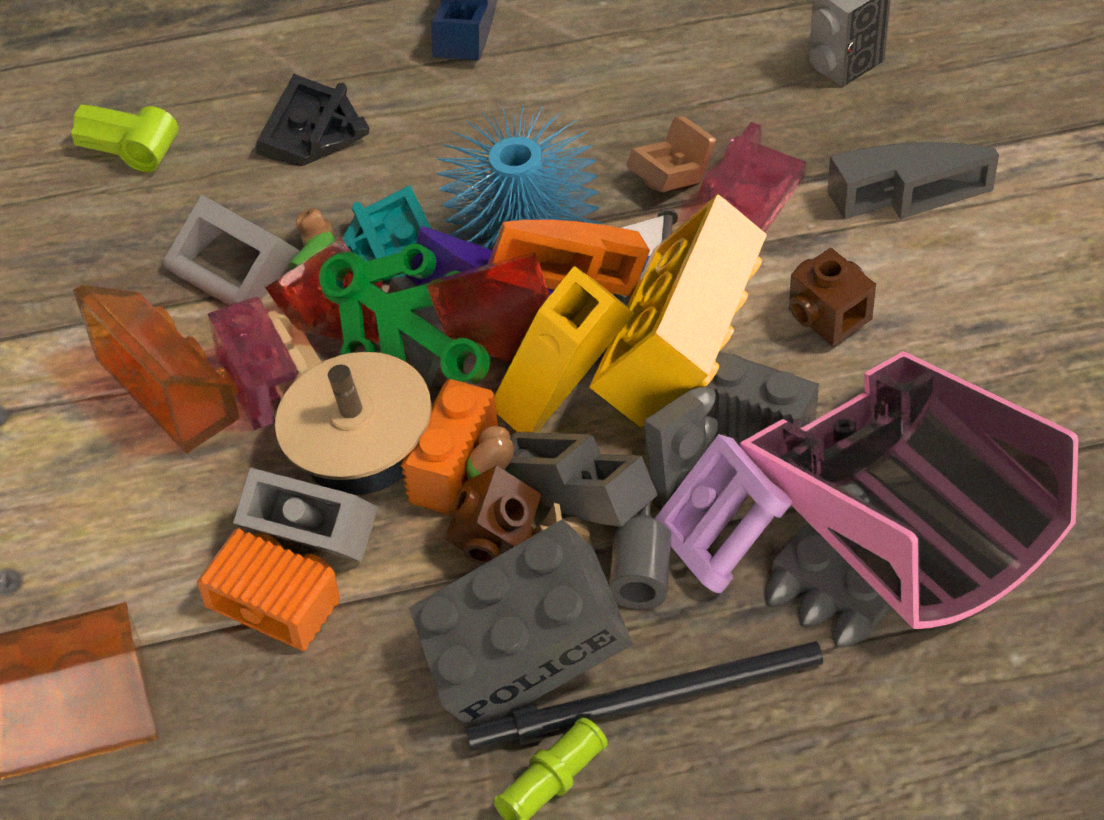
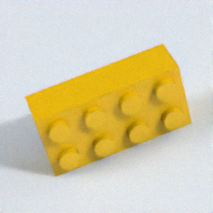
(681, 312)

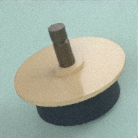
(354, 420)

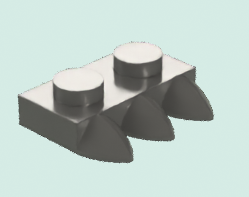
(678, 439)
(829, 587)

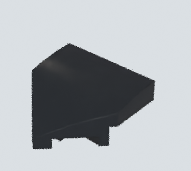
(310, 123)

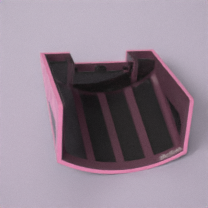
(929, 488)

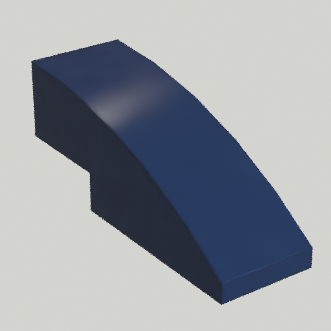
(462, 28)

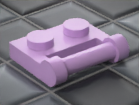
(709, 501)

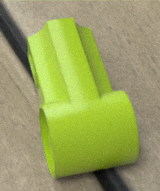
(137, 139)

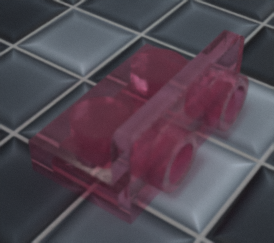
(754, 178)
(252, 355)

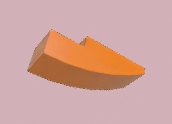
(601, 251)

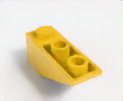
(559, 350)

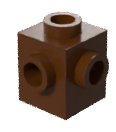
(831, 296)
(491, 515)

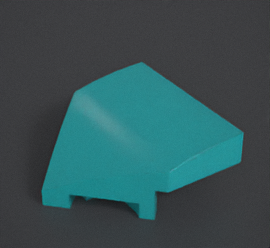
(386, 225)

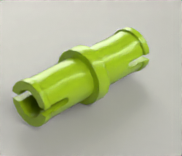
(551, 771)

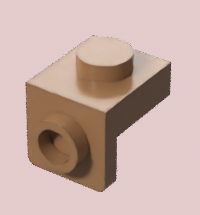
(676, 161)

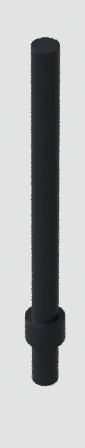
(531, 723)

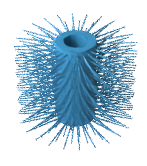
(517, 182)

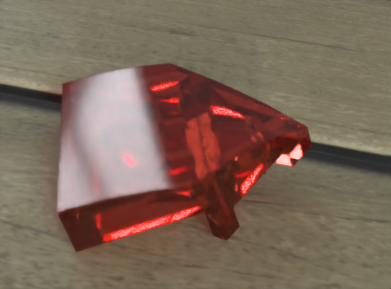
(491, 303)
(306, 306)

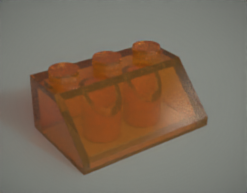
(158, 365)
(72, 690)

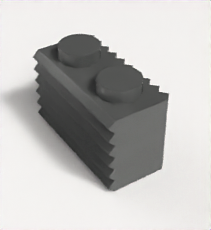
(757, 396)

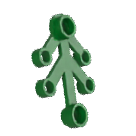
(395, 310)

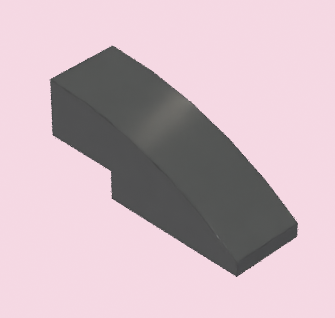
(909, 177)
(580, 478)

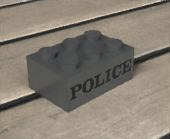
(519, 626)

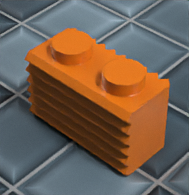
(438, 462)
(270, 588)

